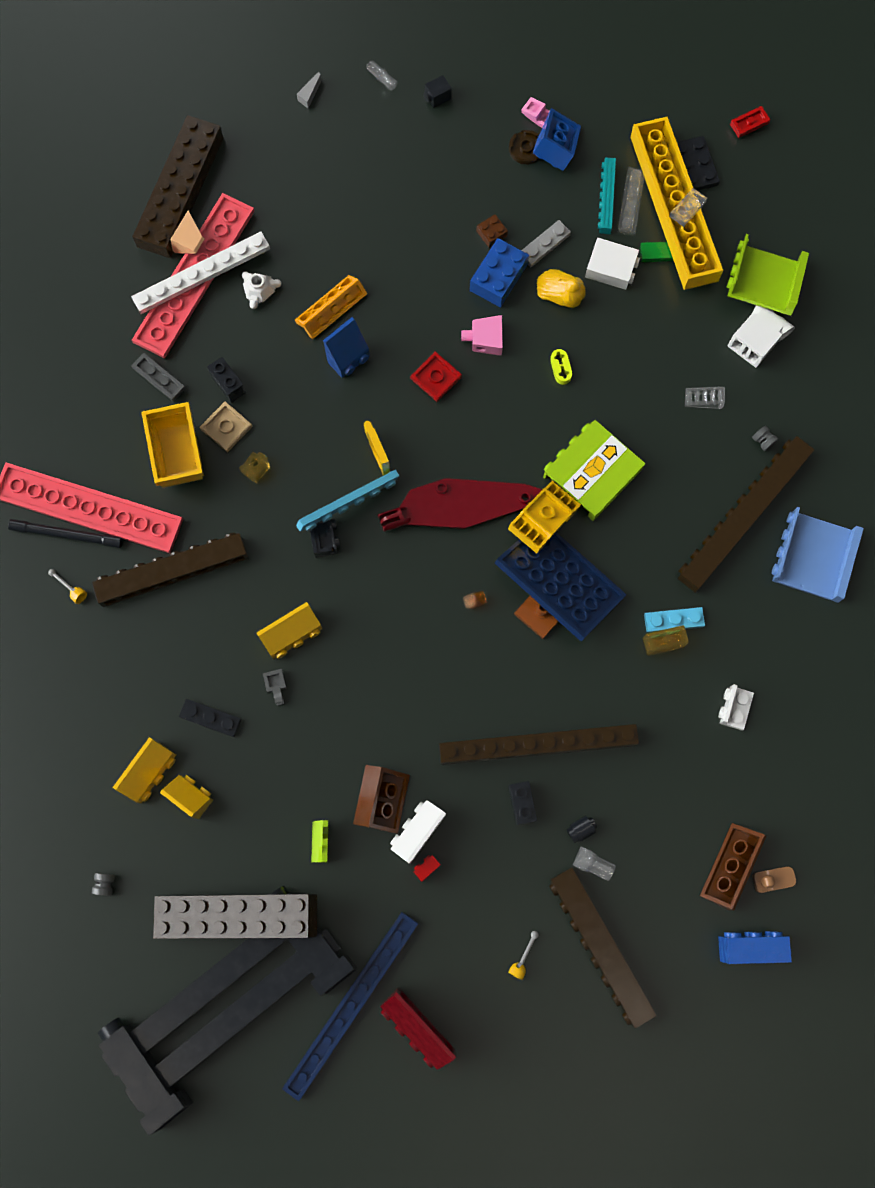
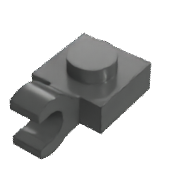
(275, 683)

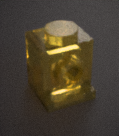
(255, 472)

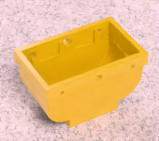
(172, 445)

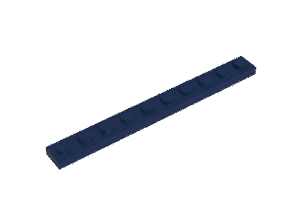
(349, 1006)

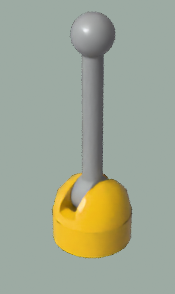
(76, 594)
(518, 969)

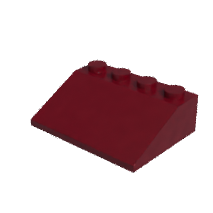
(418, 1029)

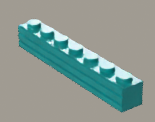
(607, 195)

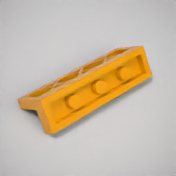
(331, 306)

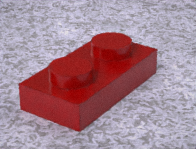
(750, 122)

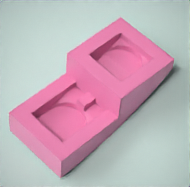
(535, 111)

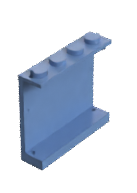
(816, 556)

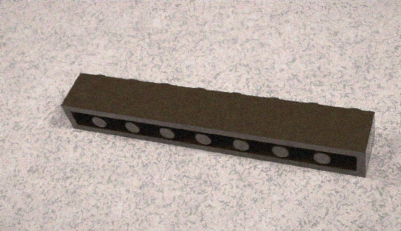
(169, 570)
(603, 948)

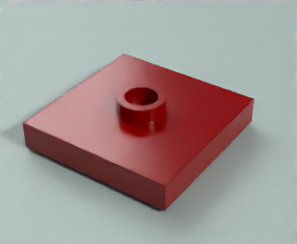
(436, 376)

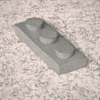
(546, 242)

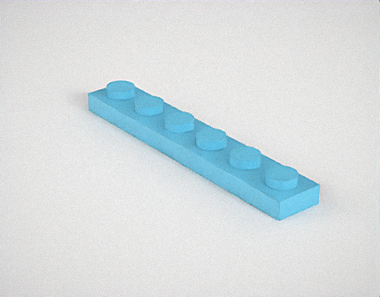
(341, 505)

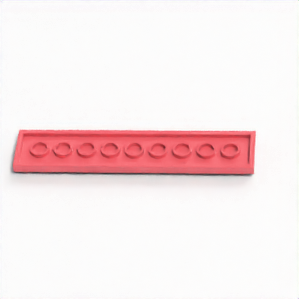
(167, 320)
(89, 508)

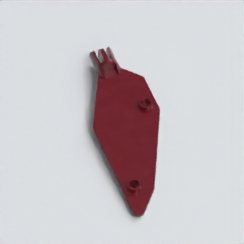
(458, 503)

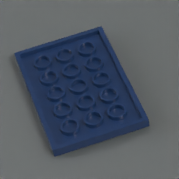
(562, 583)

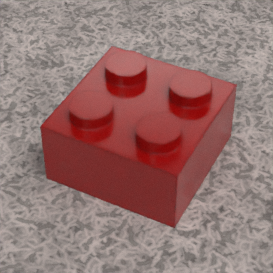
(423, 871)

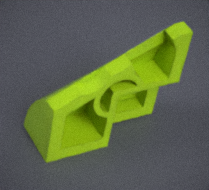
(319, 841)

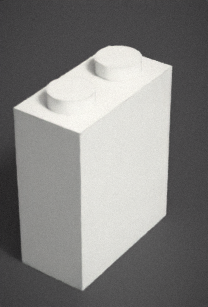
(612, 263)

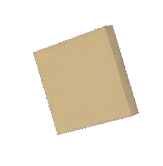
(226, 426)

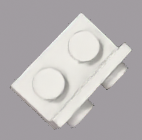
(736, 707)

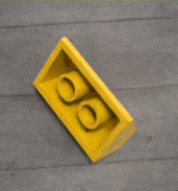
(290, 631)
(145, 771)

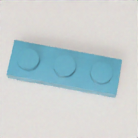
(664, 620)

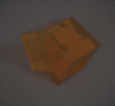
(474, 600)

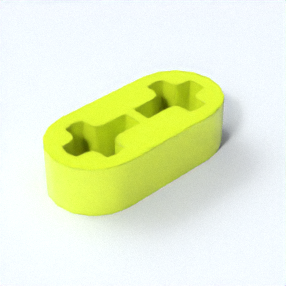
(565, 365)

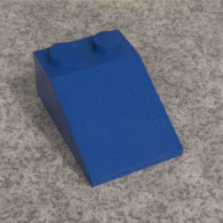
(557, 140)
(346, 348)

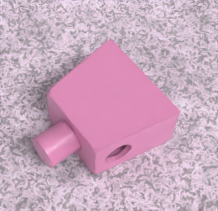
(485, 335)

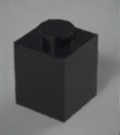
(437, 91)

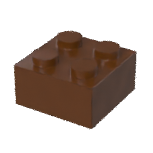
(491, 230)

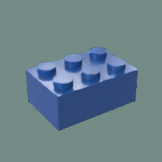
(499, 272)
(754, 947)

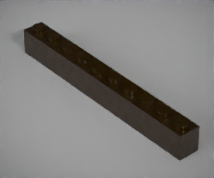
(745, 514)
(538, 744)

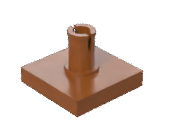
(536, 617)

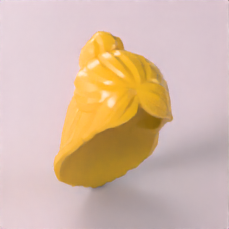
(560, 288)

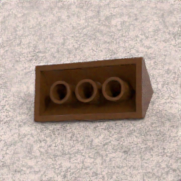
(733, 866)

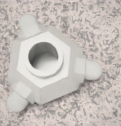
(258, 287)

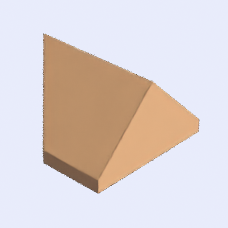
(187, 236)

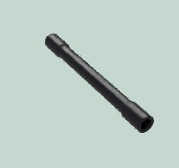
(106, 540)

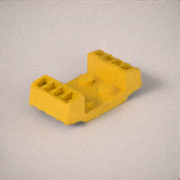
(544, 516)

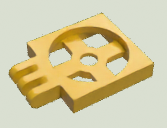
(377, 448)

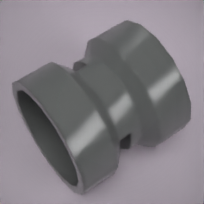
(762, 434)
(103, 884)

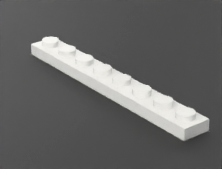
(200, 272)

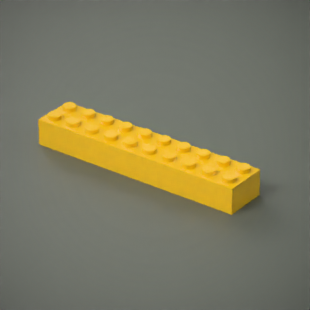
(668, 185)

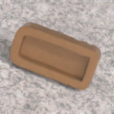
(774, 879)

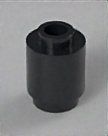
(582, 829)

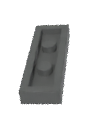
(158, 377)

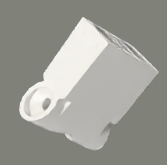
(759, 335)

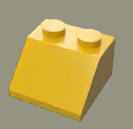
(187, 796)

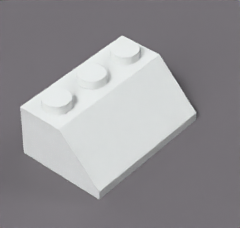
(417, 831)

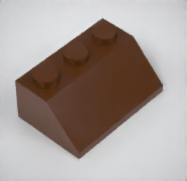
(381, 799)

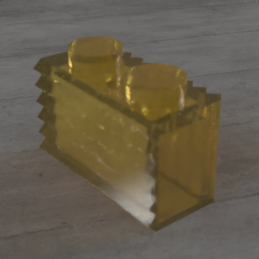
(665, 640)

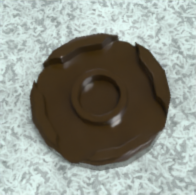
(522, 147)

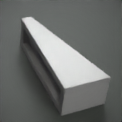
(308, 92)

